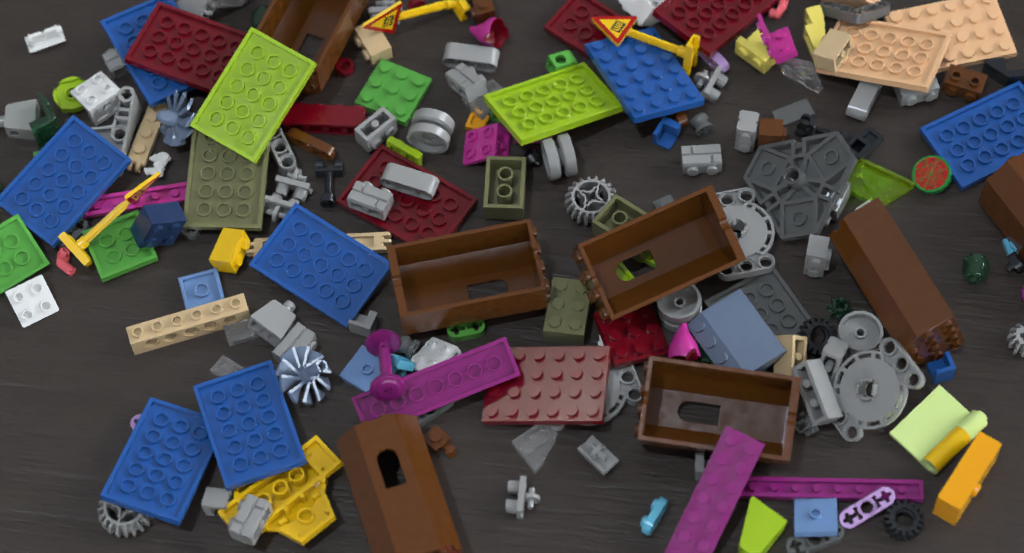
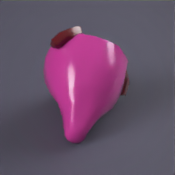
(491, 32)
(683, 345)

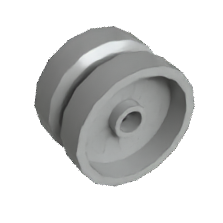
(430, 131)
(559, 157)
(680, 307)
(861, 331)

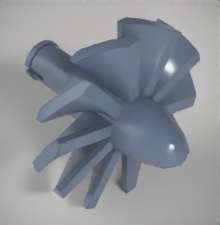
(176, 120)
(302, 368)

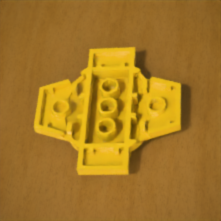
(295, 495)

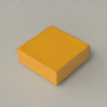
(475, 122)

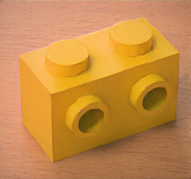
(229, 250)

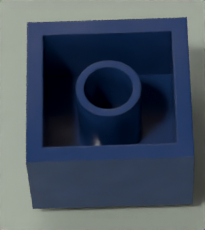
(158, 224)

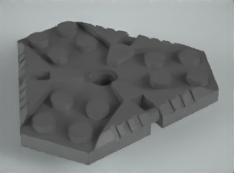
(800, 203)

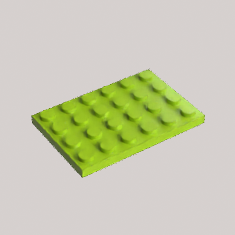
(253, 95)
(552, 103)

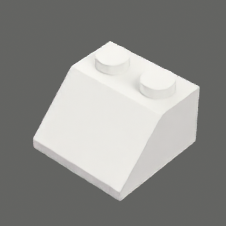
(642, 9)

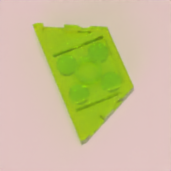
(874, 181)

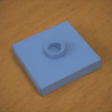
(201, 288)
(361, 370)
(815, 517)

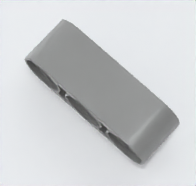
(479, 57)
(863, 100)
(285, 157)
(409, 181)

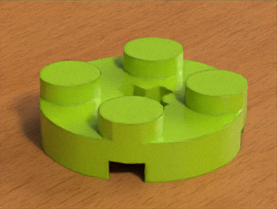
(61, 94)

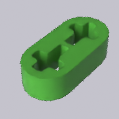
(466, 331)

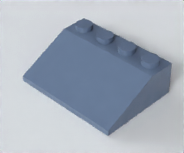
(736, 334)

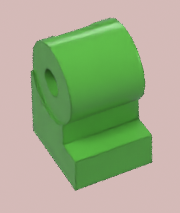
(560, 61)

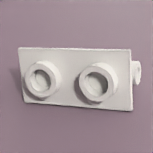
(42, 40)

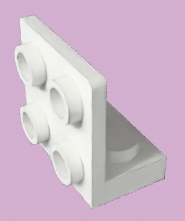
(98, 97)
(32, 301)
(434, 352)

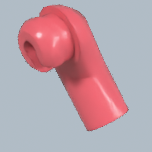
(777, 13)
(63, 259)

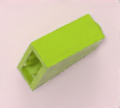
(760, 528)

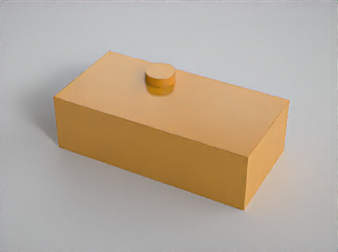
(967, 478)

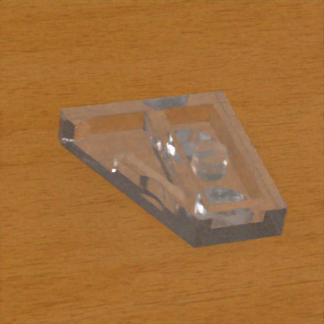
(802, 72)
(478, 106)
(535, 445)

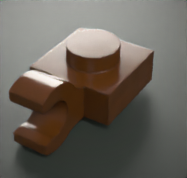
(439, 441)

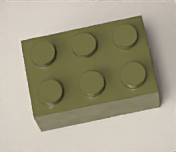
(505, 188)
(614, 214)
(567, 312)

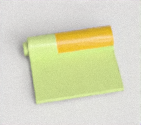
(938, 429)

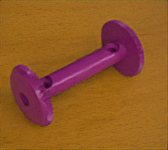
(386, 385)

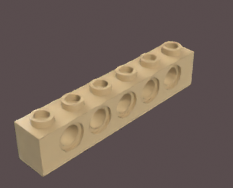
(187, 324)

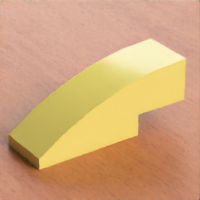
(814, 27)

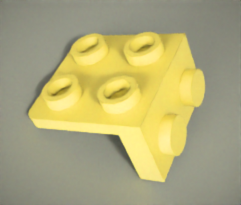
(754, 52)

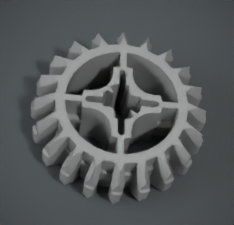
(588, 194)
(124, 524)

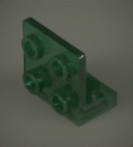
(44, 127)

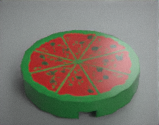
(931, 174)

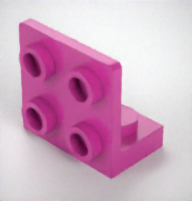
(779, 42)
(484, 142)

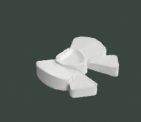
(159, 164)

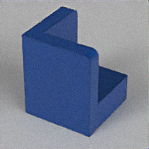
(666, 133)
(941, 369)

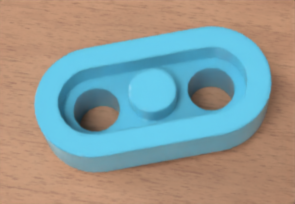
(658, 509)

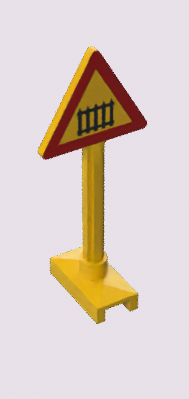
(387, 20)
(619, 27)
(78, 247)

